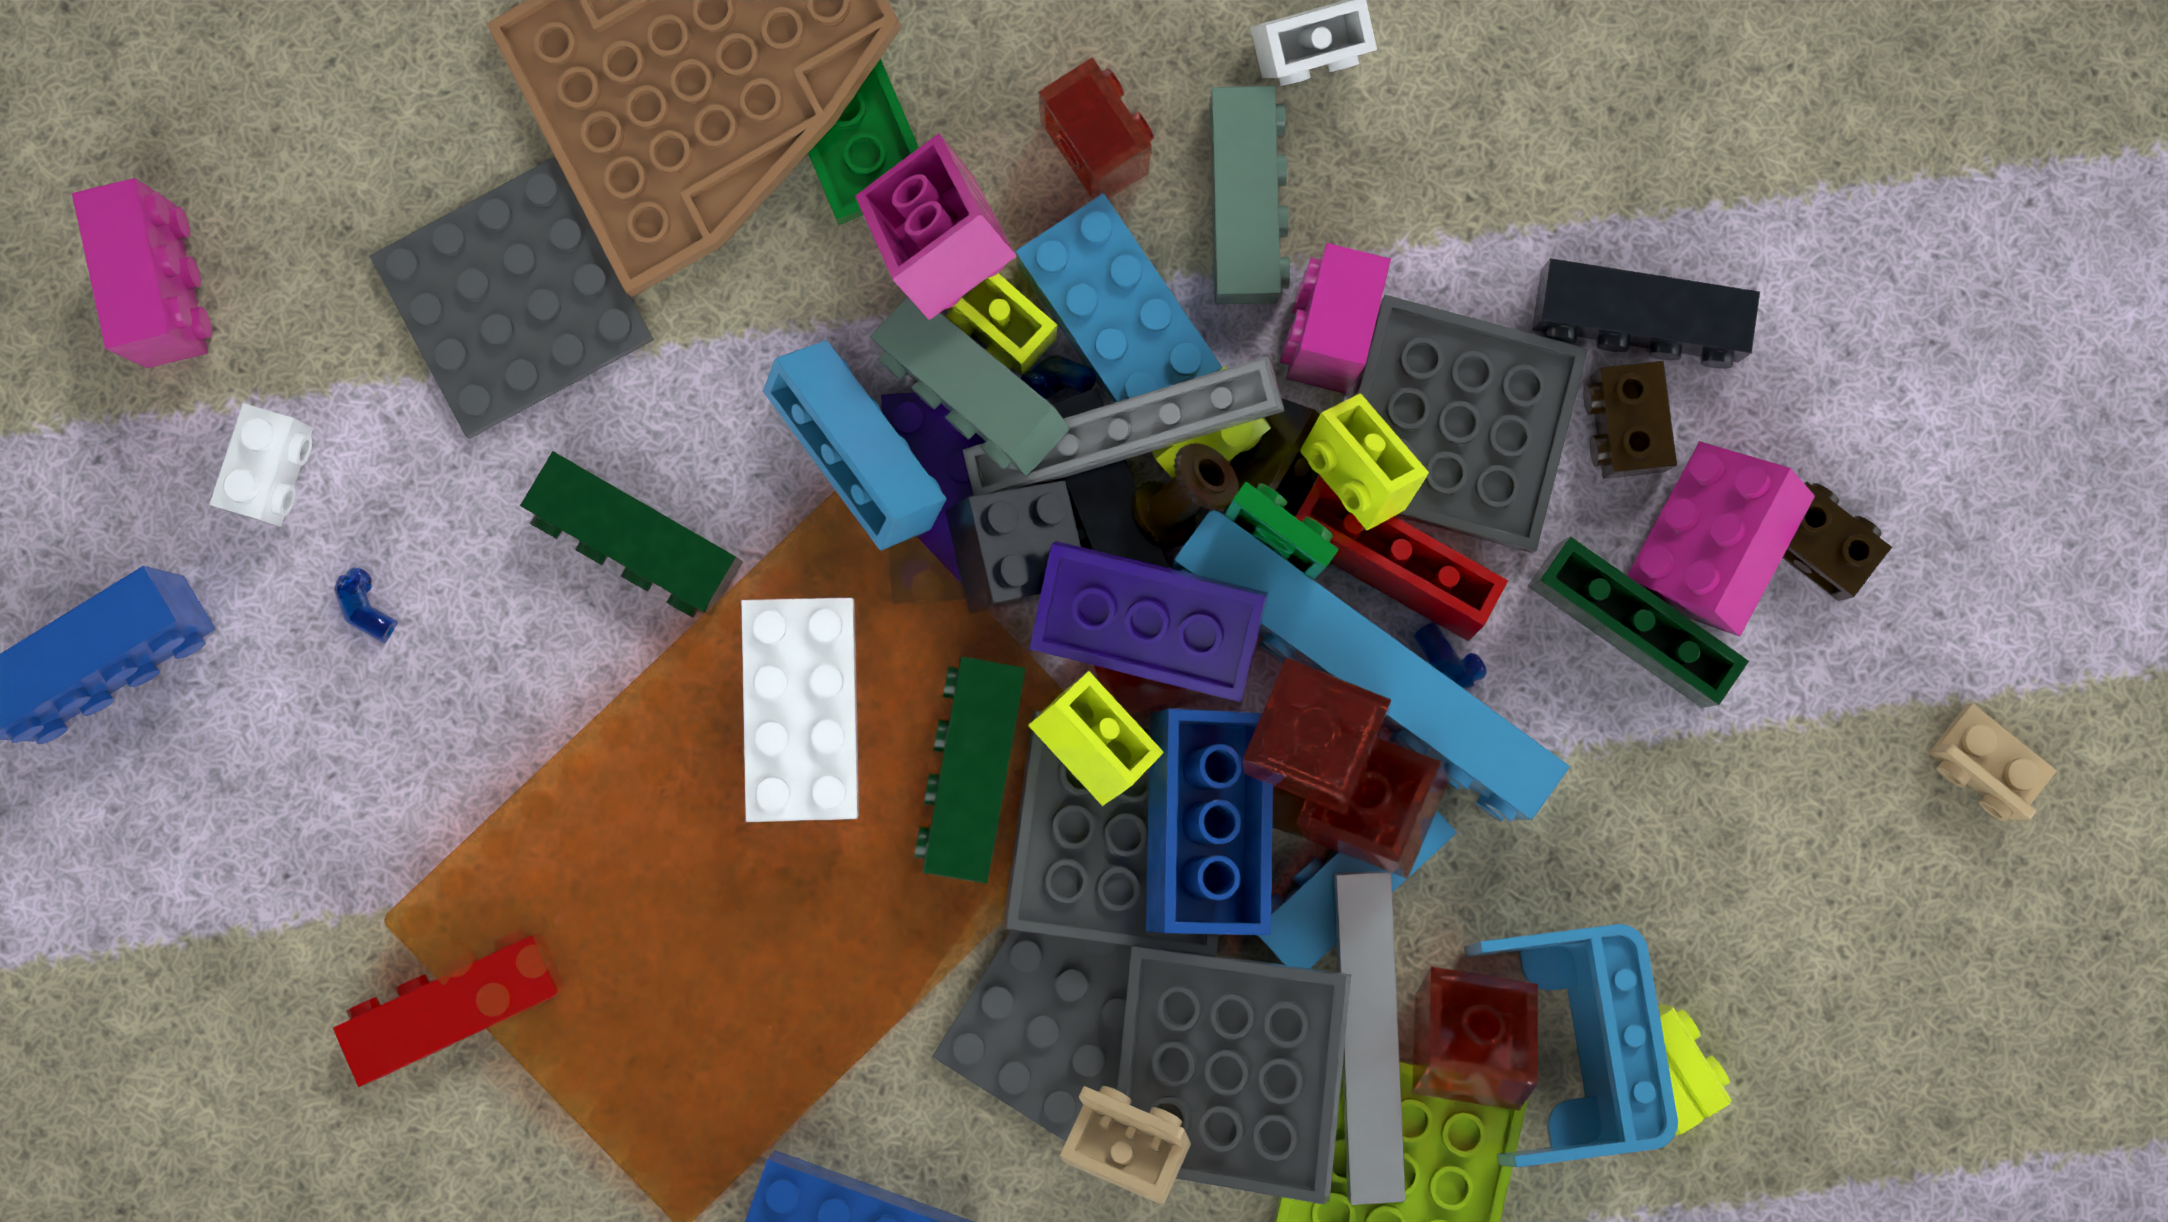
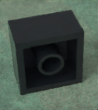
(1006, 542)

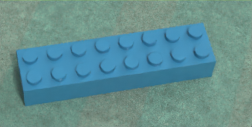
(1426, 706)

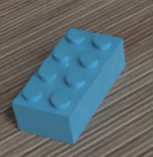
(1113, 304)

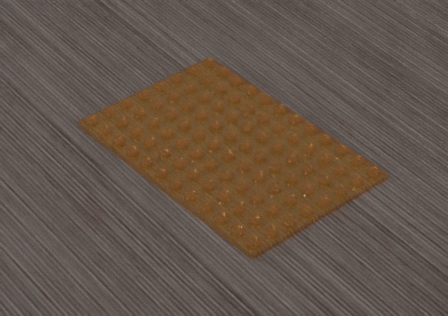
(711, 958)

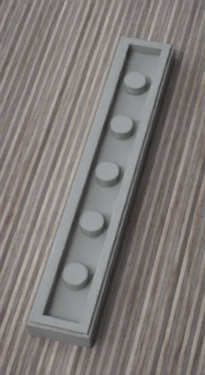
(1142, 426)
(1371, 1038)

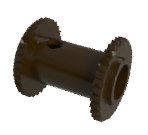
(1200, 482)

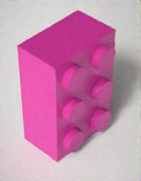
(934, 227)
(141, 273)
(1334, 317)
(1721, 536)

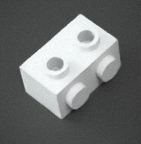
(1312, 39)
(262, 465)

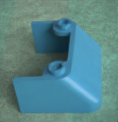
(1617, 1042)

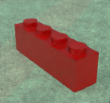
(1408, 565)
(434, 1014)

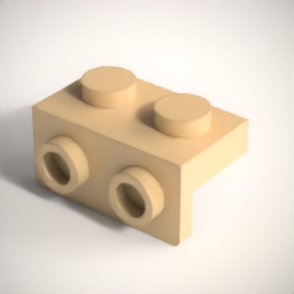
(1126, 1144)

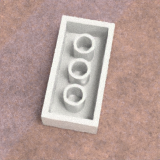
(800, 709)

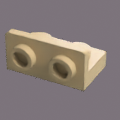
(1992, 763)

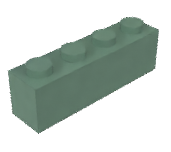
(1246, 195)
(972, 385)

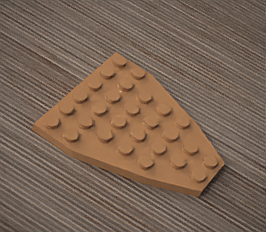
(685, 108)

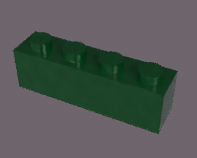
(630, 533)
(1638, 623)
(972, 769)

